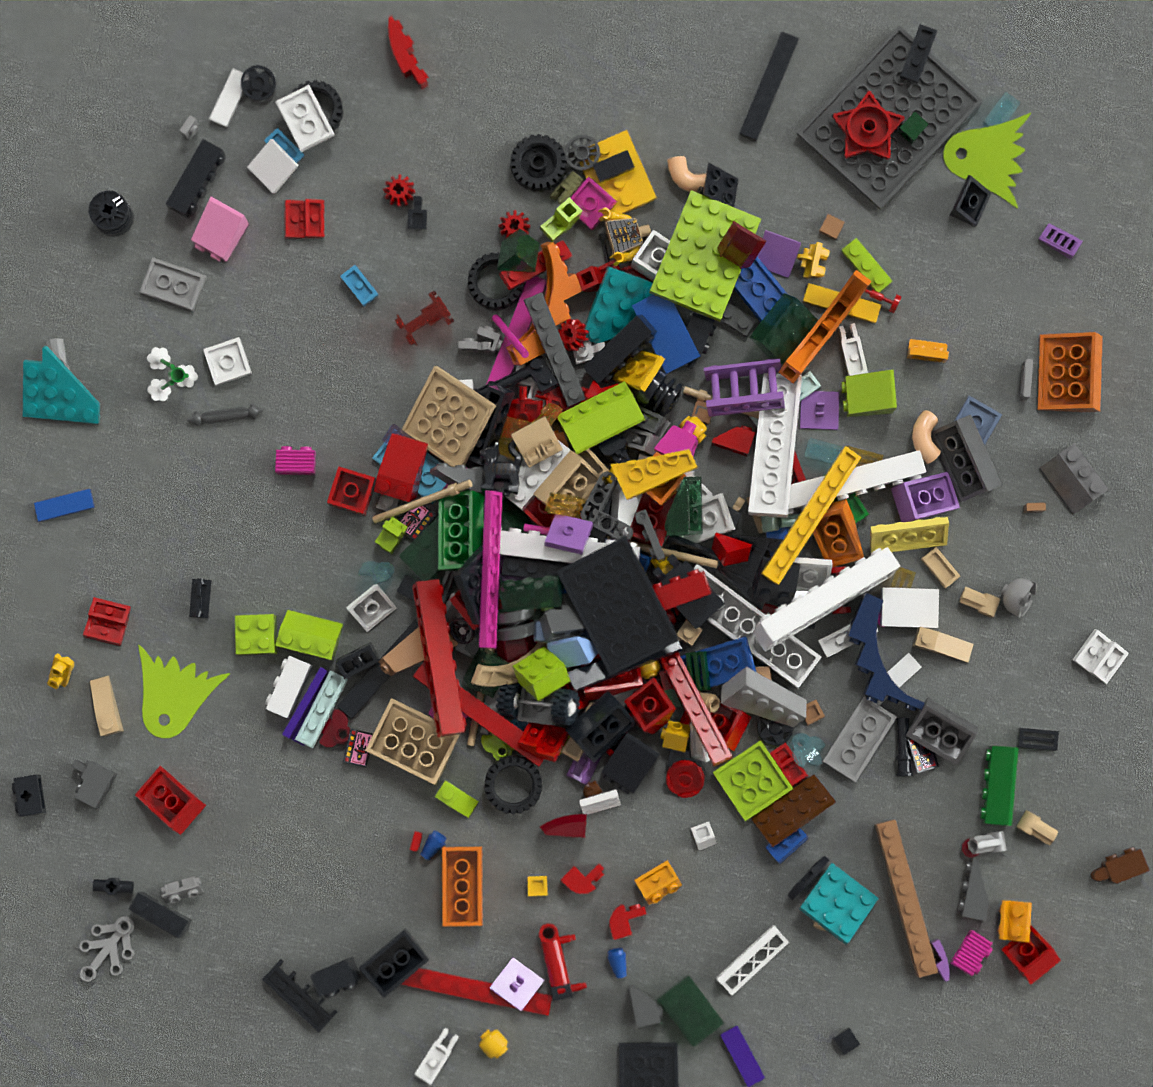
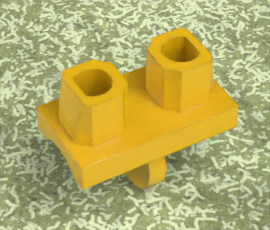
(810, 260)
(60, 671)

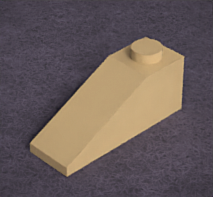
(942, 644)
(105, 707)

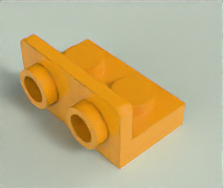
(927, 351)
(658, 883)
(1015, 920)

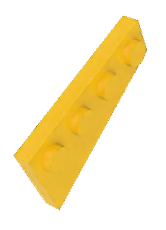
(645, 474)

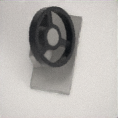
(456, 620)

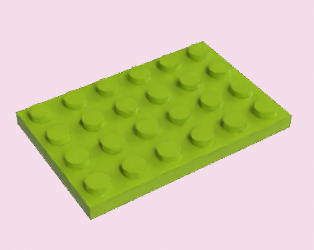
(692, 267)

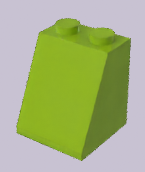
(869, 394)

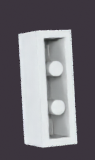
(288, 686)

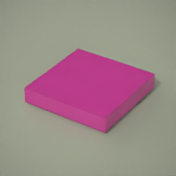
(590, 199)

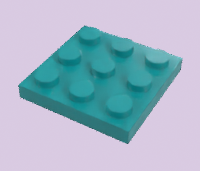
(838, 903)

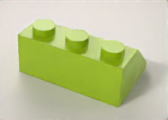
(309, 635)

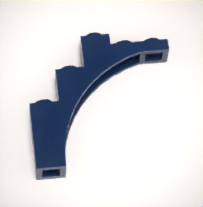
(864, 630)

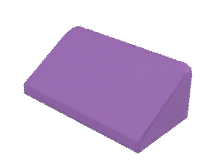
(583, 769)

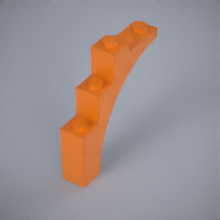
(558, 288)
(825, 327)

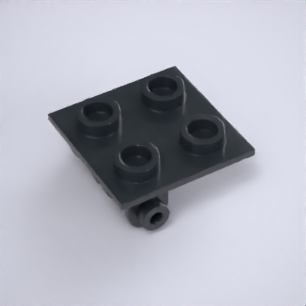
(719, 185)

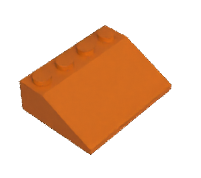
(1070, 372)

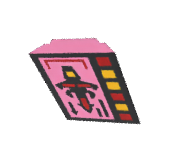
(417, 520)
(356, 746)

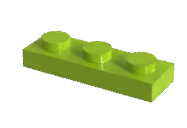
(867, 265)

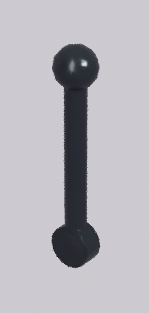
(602, 237)

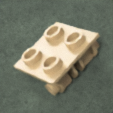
(536, 442)

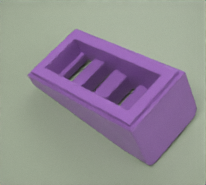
(1063, 235)

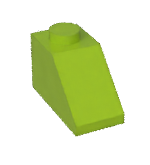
(456, 799)

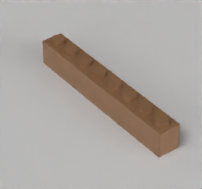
(906, 898)

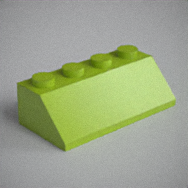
(600, 417)

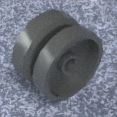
(515, 624)

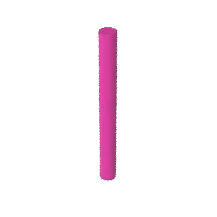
(510, 336)

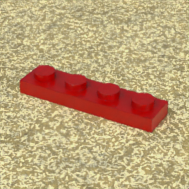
(515, 278)

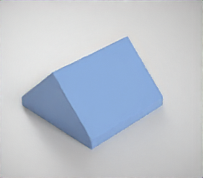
(573, 651)

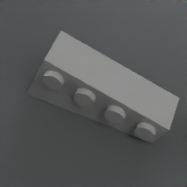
(763, 698)

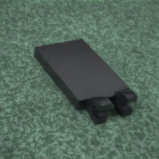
(697, 610)

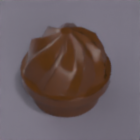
(592, 789)

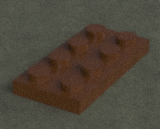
(793, 810)

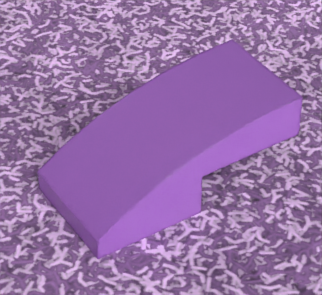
(942, 964)

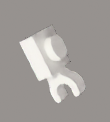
(587, 353)

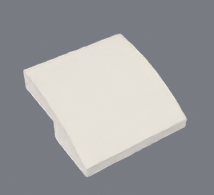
(1100, 656)

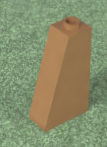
(406, 654)

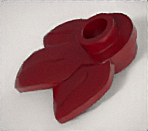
(333, 729)

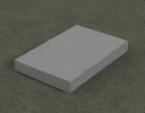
(172, 284)

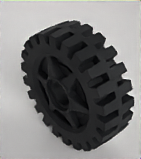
(534, 149)

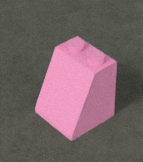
(219, 230)

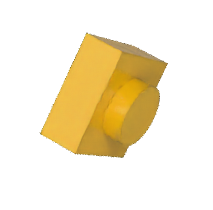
(537, 886)

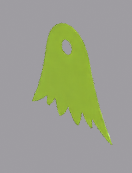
(988, 156)
(172, 693)

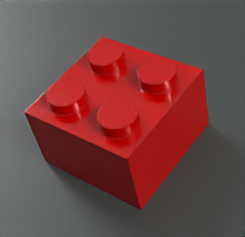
(351, 491)

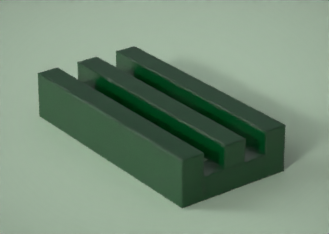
(704, 664)

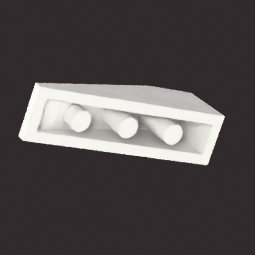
(623, 509)

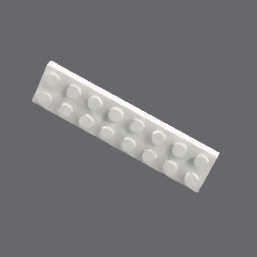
(775, 452)

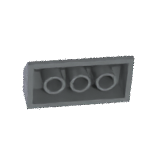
(966, 458)

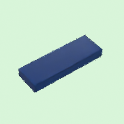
(64, 505)

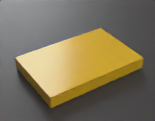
(639, 370)

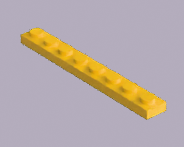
(811, 515)

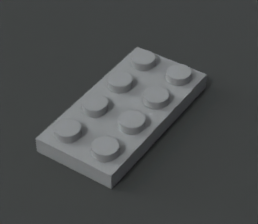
(859, 739)

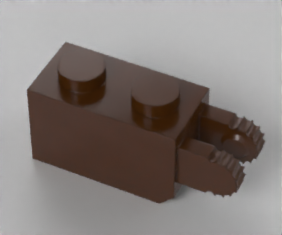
(1121, 867)

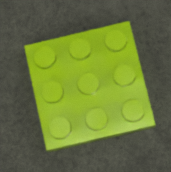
(752, 780)

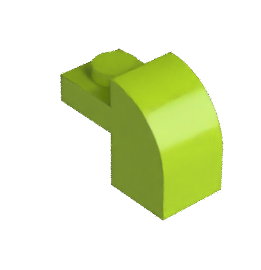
(563, 219)
(391, 535)

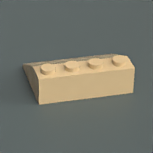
(411, 742)

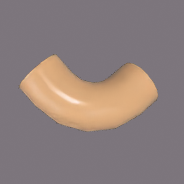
(682, 176)
(922, 436)

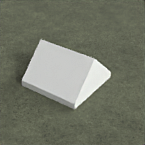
(371, 607)

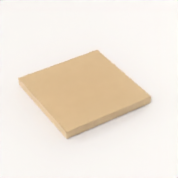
(448, 417)

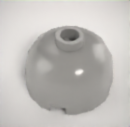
(1018, 596)

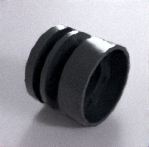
(121, 213)
(660, 394)

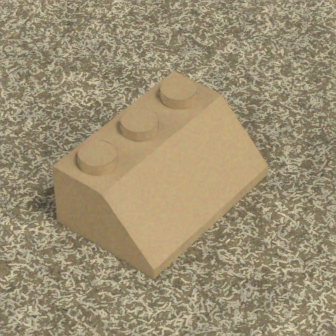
(570, 477)

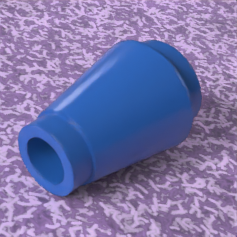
(433, 844)
(617, 960)

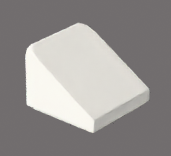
(703, 836)

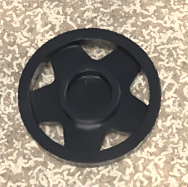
(258, 83)
(775, 730)

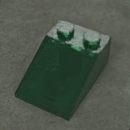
(686, 510)

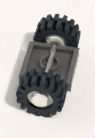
(554, 709)

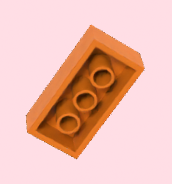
(462, 886)

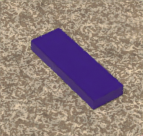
(742, 1056)

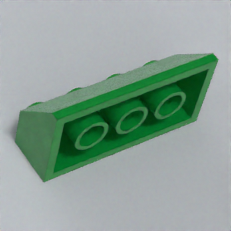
(459, 528)
(1000, 785)

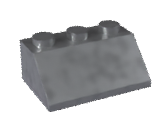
(1074, 478)
(942, 731)

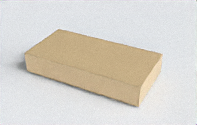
(940, 567)

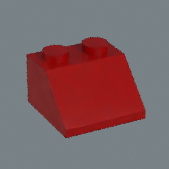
(651, 706)
(1032, 957)

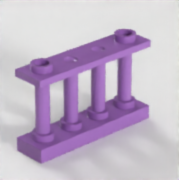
(747, 403)

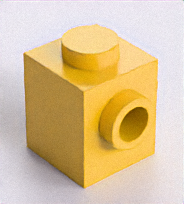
(675, 736)

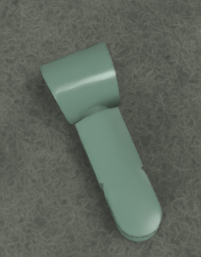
(774, 523)

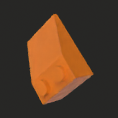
(838, 535)

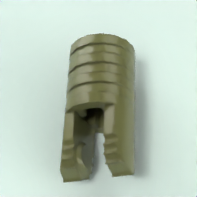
(567, 188)

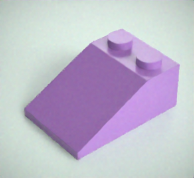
(925, 497)

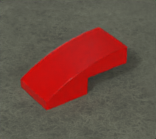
(784, 759)

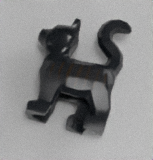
(501, 471)

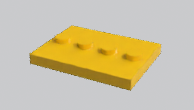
(628, 189)

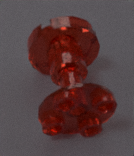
(430, 315)

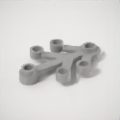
(109, 946)

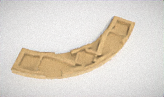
(500, 675)

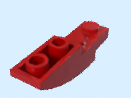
(401, 49)

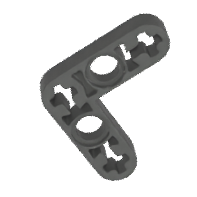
(599, 514)

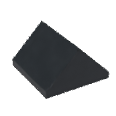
(970, 201)

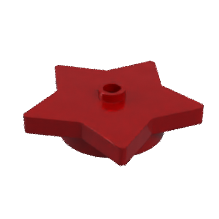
(871, 115)

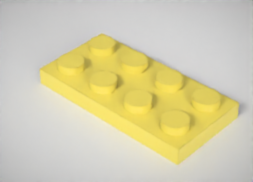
(910, 535)

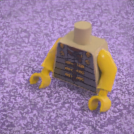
(623, 235)

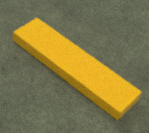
(824, 297)

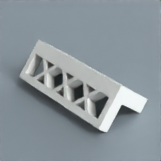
(748, 954)

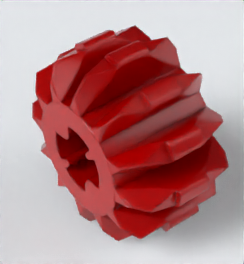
(399, 183)
(507, 222)
(573, 334)

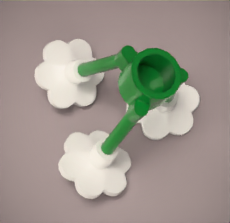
(181, 375)

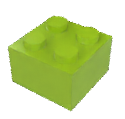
(256, 634)
(541, 673)

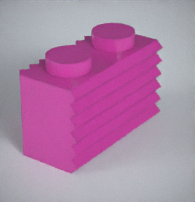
(295, 461)
(971, 953)

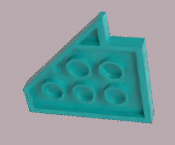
(614, 303)
(55, 393)

